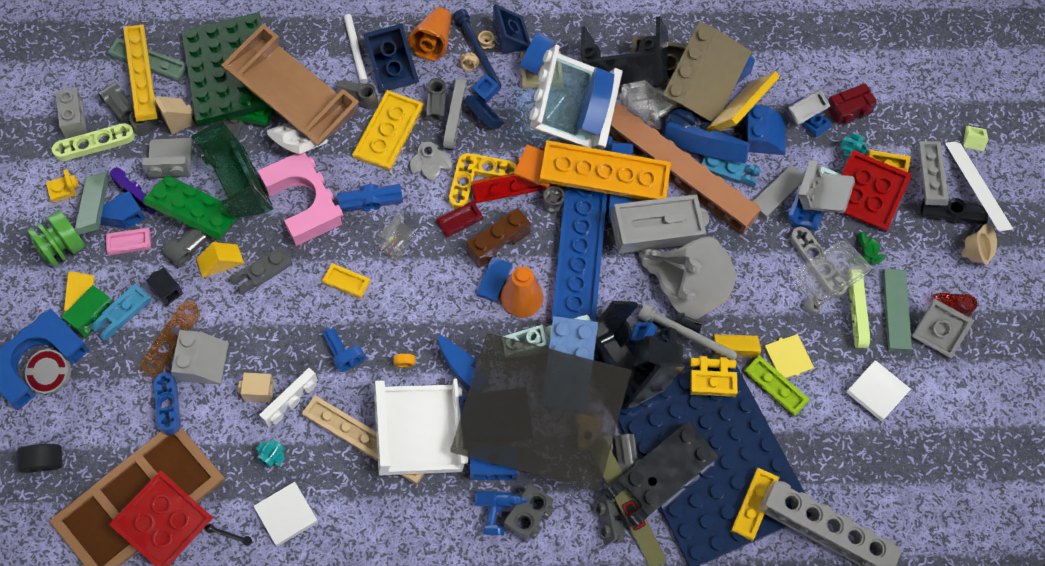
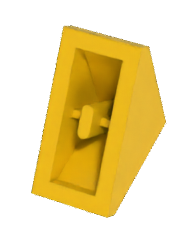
(218, 258)

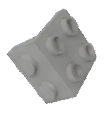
(168, 158)
(824, 191)

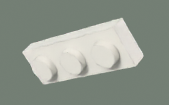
(289, 398)

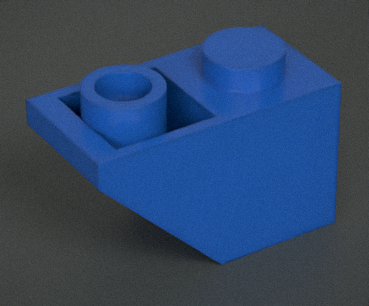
(122, 212)

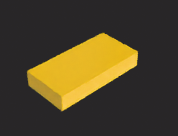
(346, 281)

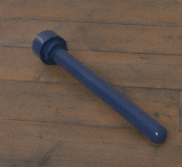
(462, 18)

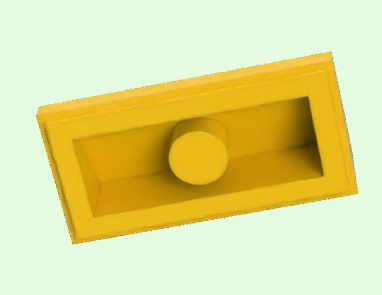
(894, 160)
(76, 286)
(742, 344)

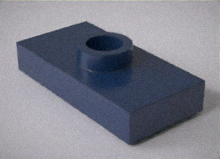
(483, 111)

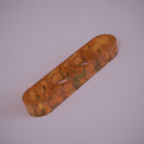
(167, 337)

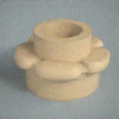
(486, 35)
(469, 61)

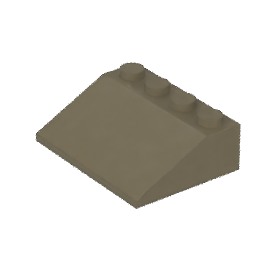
(706, 72)

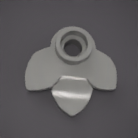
(432, 163)

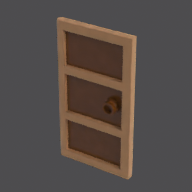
(87, 518)

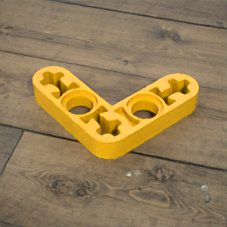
(475, 169)

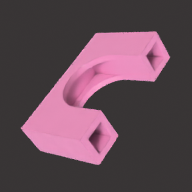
(300, 171)

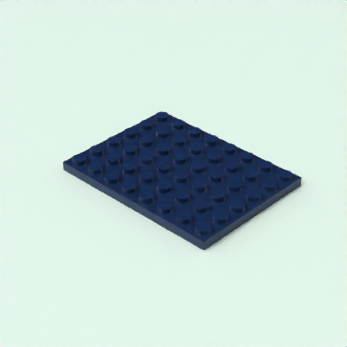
(740, 436)

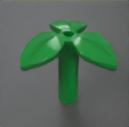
(870, 249)

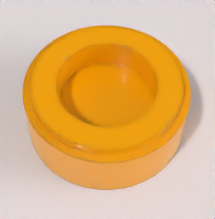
(404, 360)

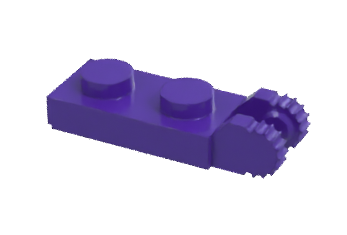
(133, 187)

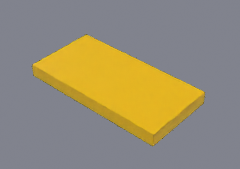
(743, 102)
(388, 130)

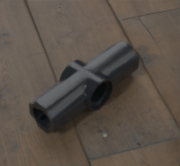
(965, 212)

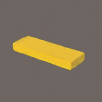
(749, 516)

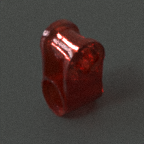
(956, 300)

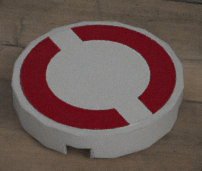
(47, 371)

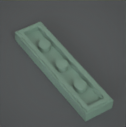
(159, 63)
(92, 203)
(897, 310)

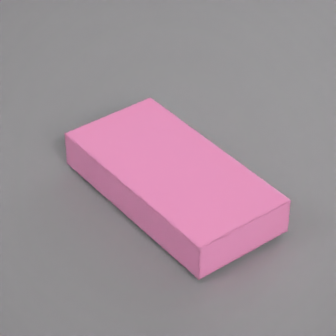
(128, 241)

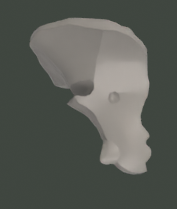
(693, 276)

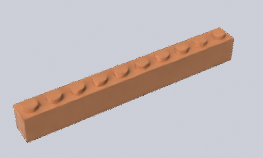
(684, 170)

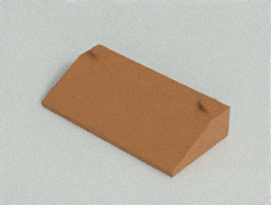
(289, 86)

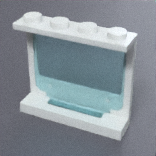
(560, 100)

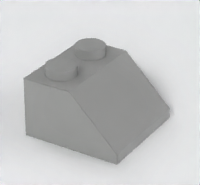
(199, 358)

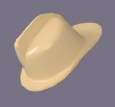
(981, 245)

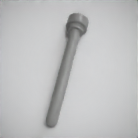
(649, 313)

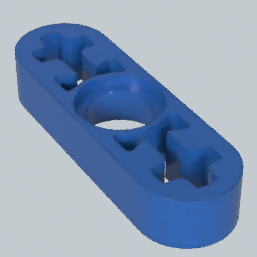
(174, 410)

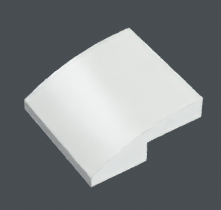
(292, 139)
(878, 390)

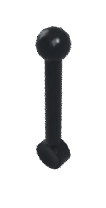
(246, 540)

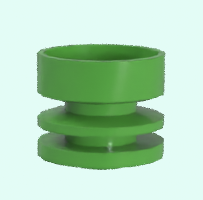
(56, 238)

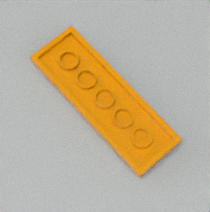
(605, 171)

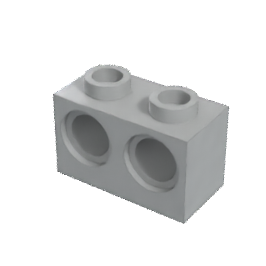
(71, 113)

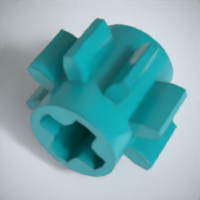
(853, 142)
(270, 453)

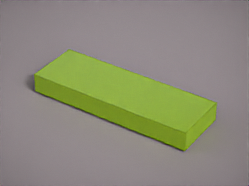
(777, 385)

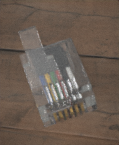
(394, 238)

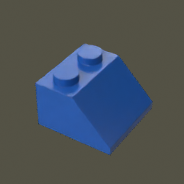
(765, 131)

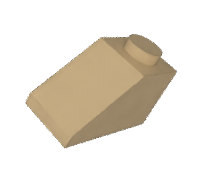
(175, 113)

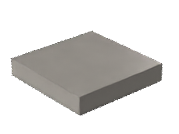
(942, 328)

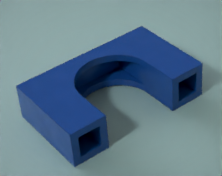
(45, 330)

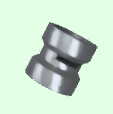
(556, 196)

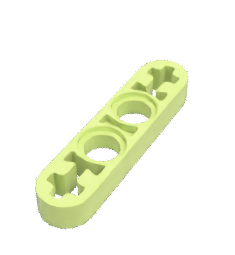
(93, 140)
(859, 314)

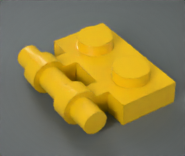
(713, 382)

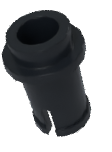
(688, 322)

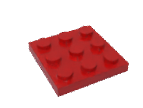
(875, 191)
(161, 520)

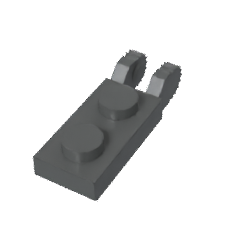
(262, 270)

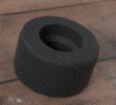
(39, 458)

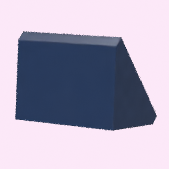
(510, 30)

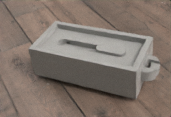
(658, 223)

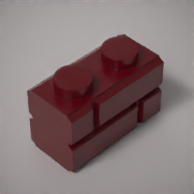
(851, 104)

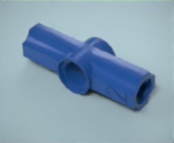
(370, 197)

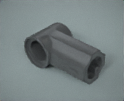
(360, 93)
(436, 100)
(117, 101)
(182, 249)
(625, 451)

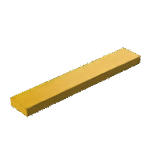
(140, 73)

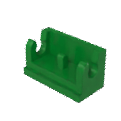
(87, 310)

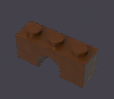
(487, 243)

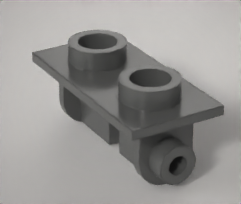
(610, 529)

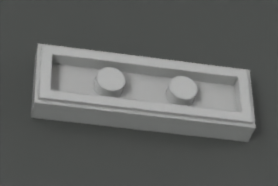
(779, 191)

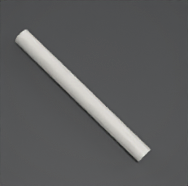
(355, 49)

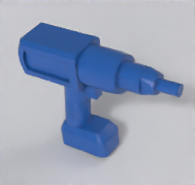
(495, 502)

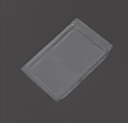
(831, 272)

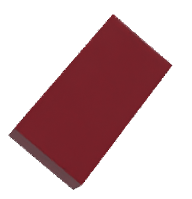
(459, 219)

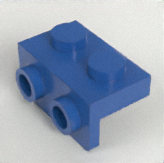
(804, 218)

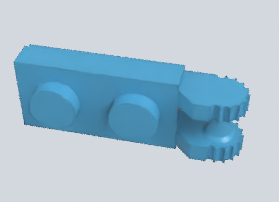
(732, 170)
(121, 311)

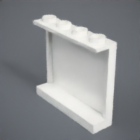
(417, 428)

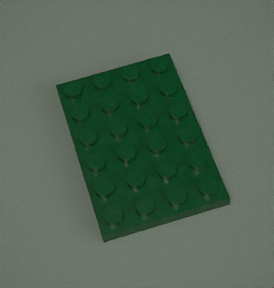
(214, 90)

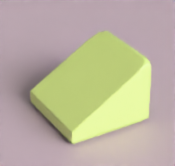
(975, 138)

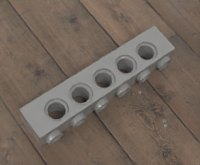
(774, 506)

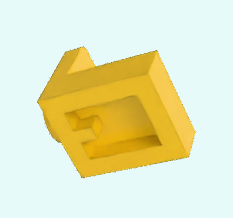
(62, 187)

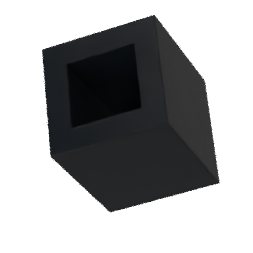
(164, 286)

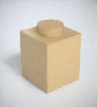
(256, 387)

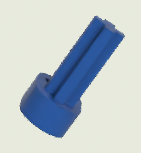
(343, 358)

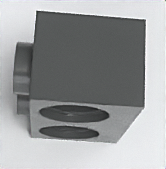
(526, 512)

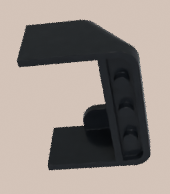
(647, 64)
(611, 348)

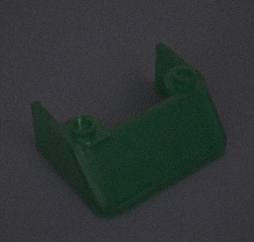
(234, 170)

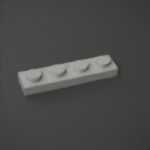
(933, 173)

